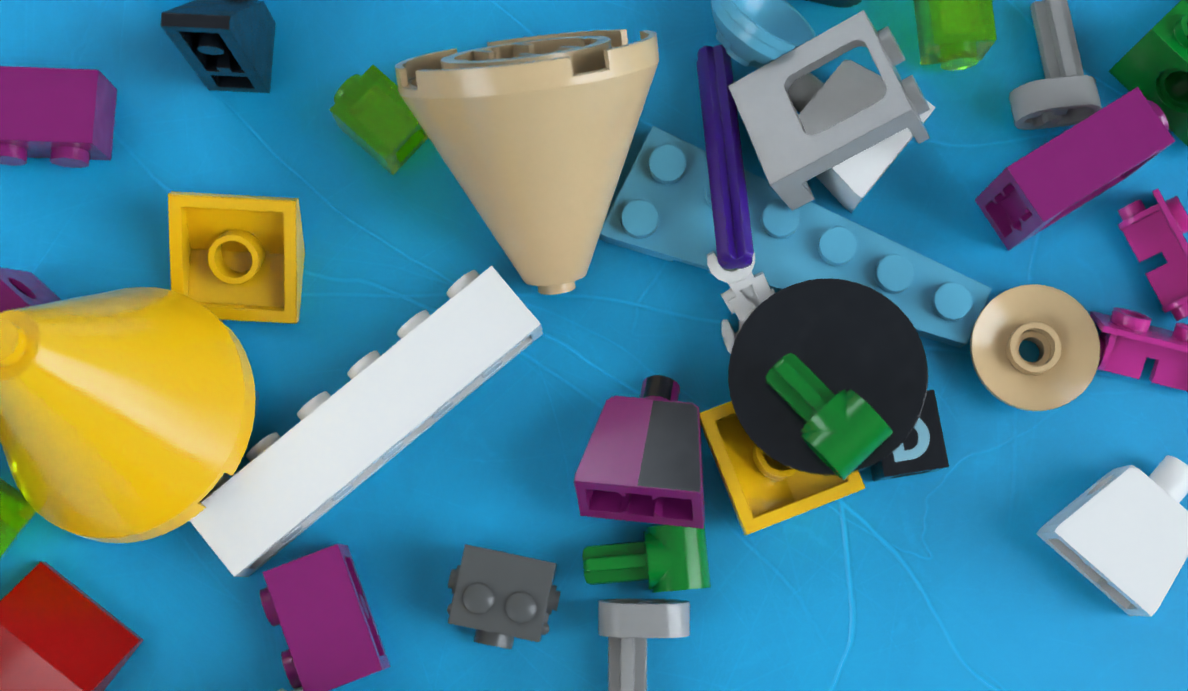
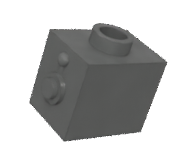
(502, 596)

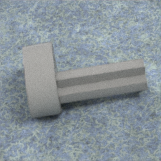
(1065, 93)
(628, 626)

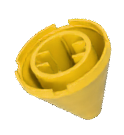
(122, 409)

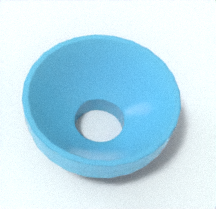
(759, 29)

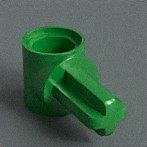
(839, 426)
(667, 558)

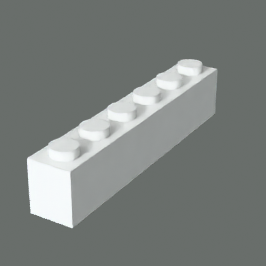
(365, 422)

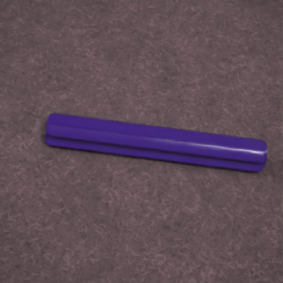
(724, 159)

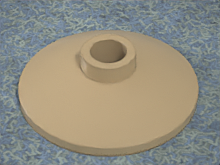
(1065, 342)

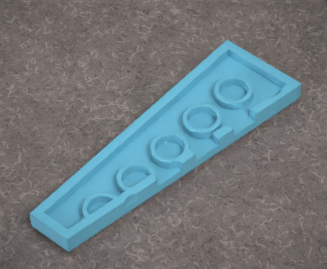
(670, 216)

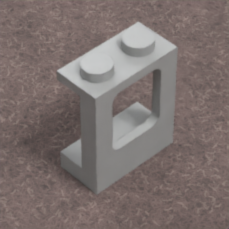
(777, 132)

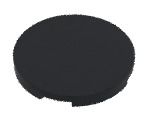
(849, 342)

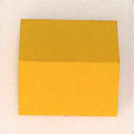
(238, 254)
(758, 486)

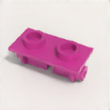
(1160, 231)
(1130, 339)

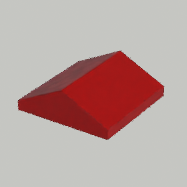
(59, 637)

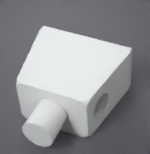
(828, 103)
(1127, 534)

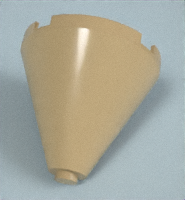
(536, 137)

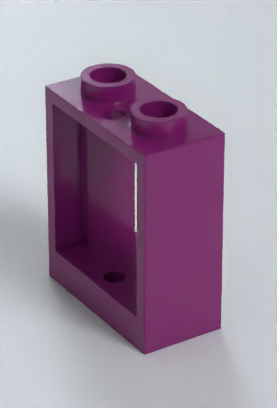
(1074, 167)

